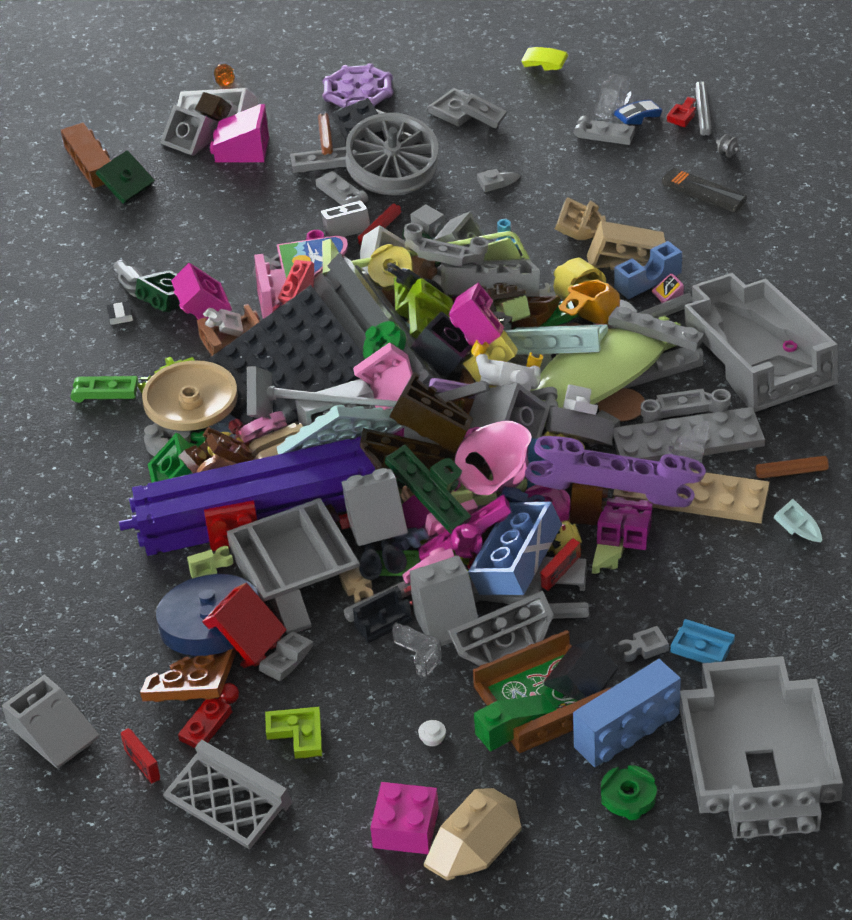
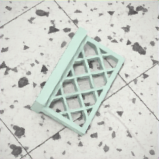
(558, 339)

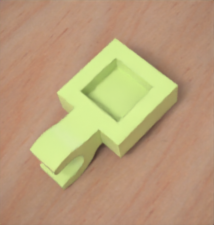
(207, 562)

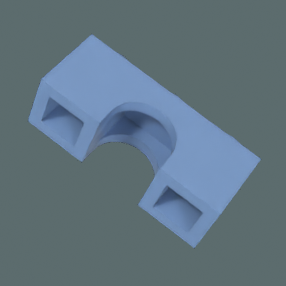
(633, 279)

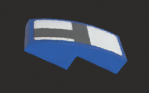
(636, 111)

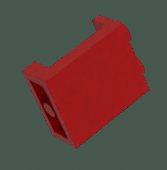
(246, 624)

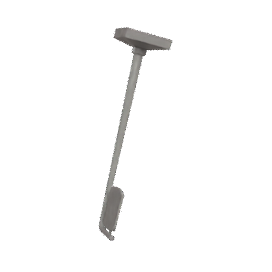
(262, 393)

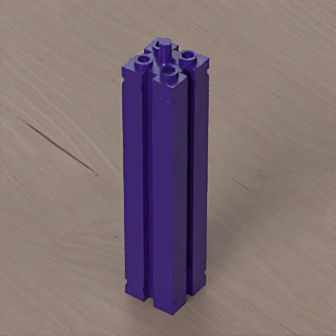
(173, 509)

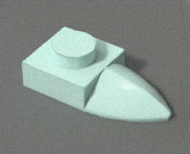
(798, 521)

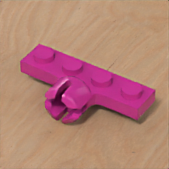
(467, 536)

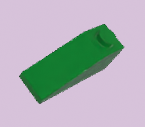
(496, 721)

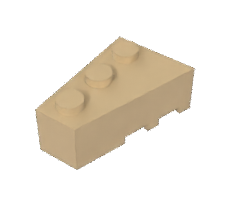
(620, 243)

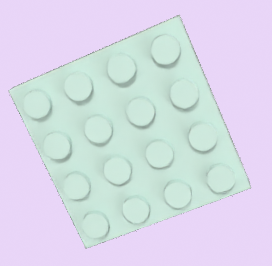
(339, 425)

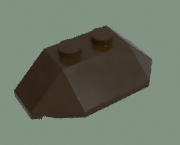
(379, 445)

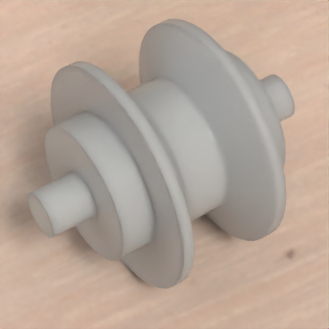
(727, 145)

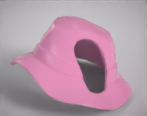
(504, 450)

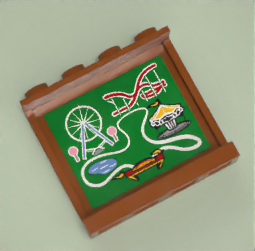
(524, 675)

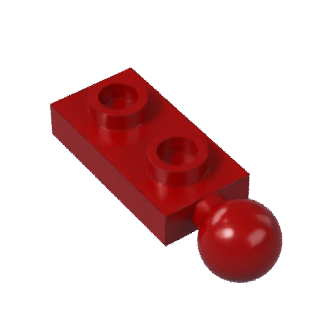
(209, 717)

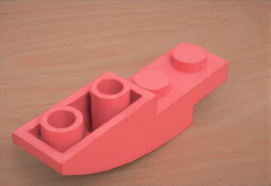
(299, 278)

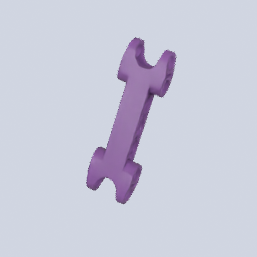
(571, 463)

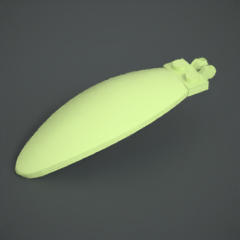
(620, 361)

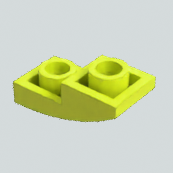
(547, 57)

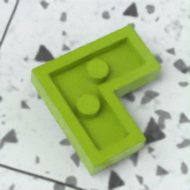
(302, 725)

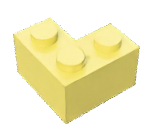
(500, 349)

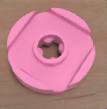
(262, 426)

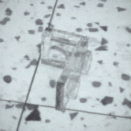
(426, 648)

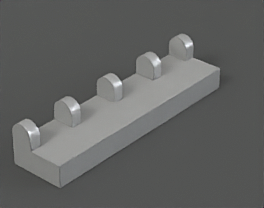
(669, 364)

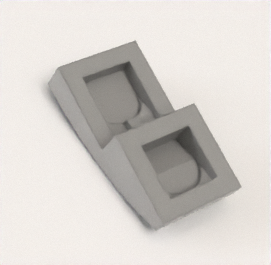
(288, 655)

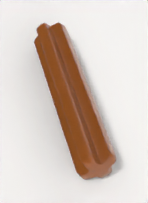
(791, 467)

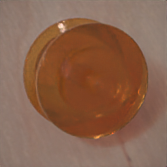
(224, 75)

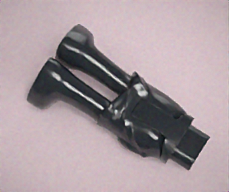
(370, 562)

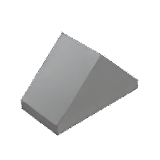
(291, 611)

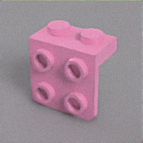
(386, 373)

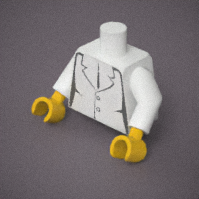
(503, 373)

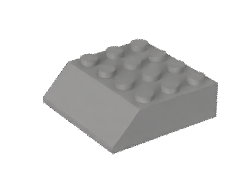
(291, 550)

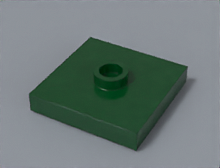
(125, 176)

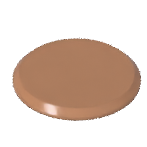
(622, 404)

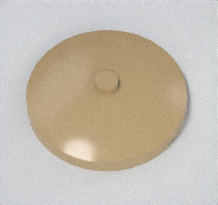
(190, 395)

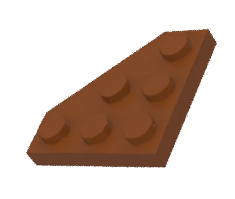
(190, 678)

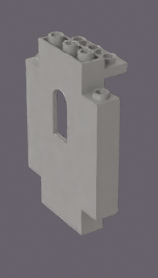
(754, 711)

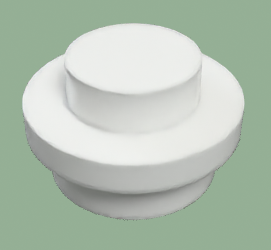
(432, 732)

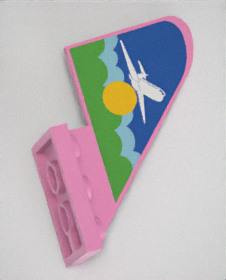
(271, 281)

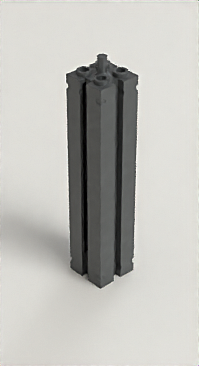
(361, 304)

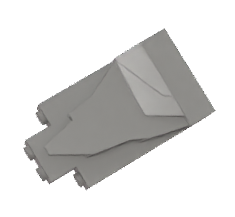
(747, 333)

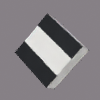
(119, 313)

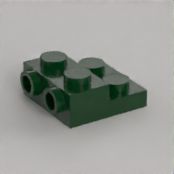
(158, 290)

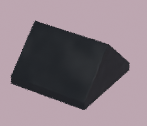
(582, 671)

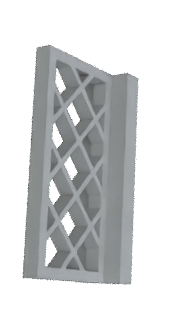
(236, 773)

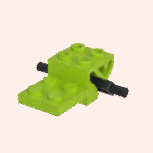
(418, 299)

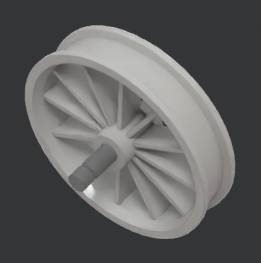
(391, 153)

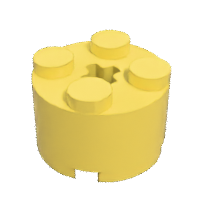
(573, 273)

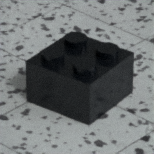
(442, 345)

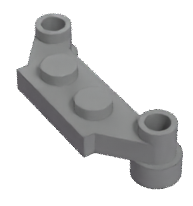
(444, 252)
(684, 403)

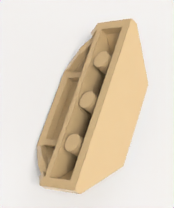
(474, 834)

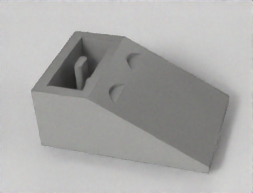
(49, 721)

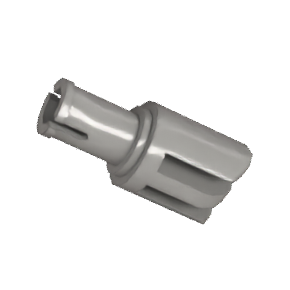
(127, 276)

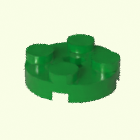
(383, 332)
(628, 805)

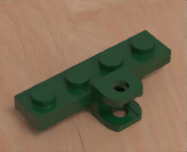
(432, 486)

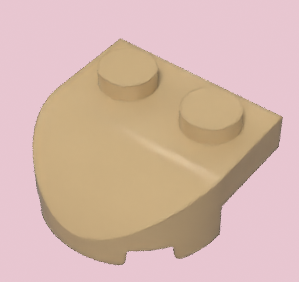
(579, 220)

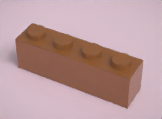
(85, 151)

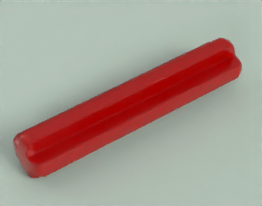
(383, 220)

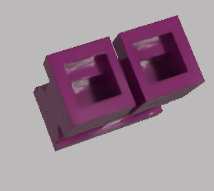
(627, 520)

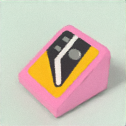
(669, 288)

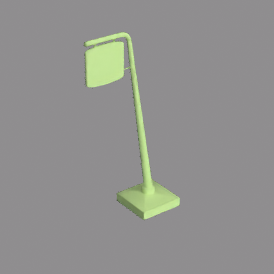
(498, 250)

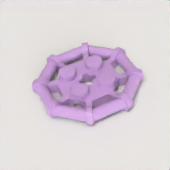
(357, 84)

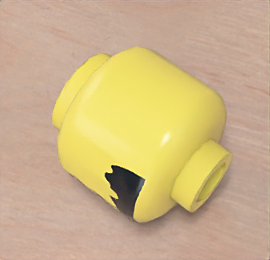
(564, 535)

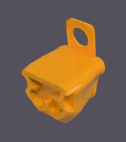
(592, 301)

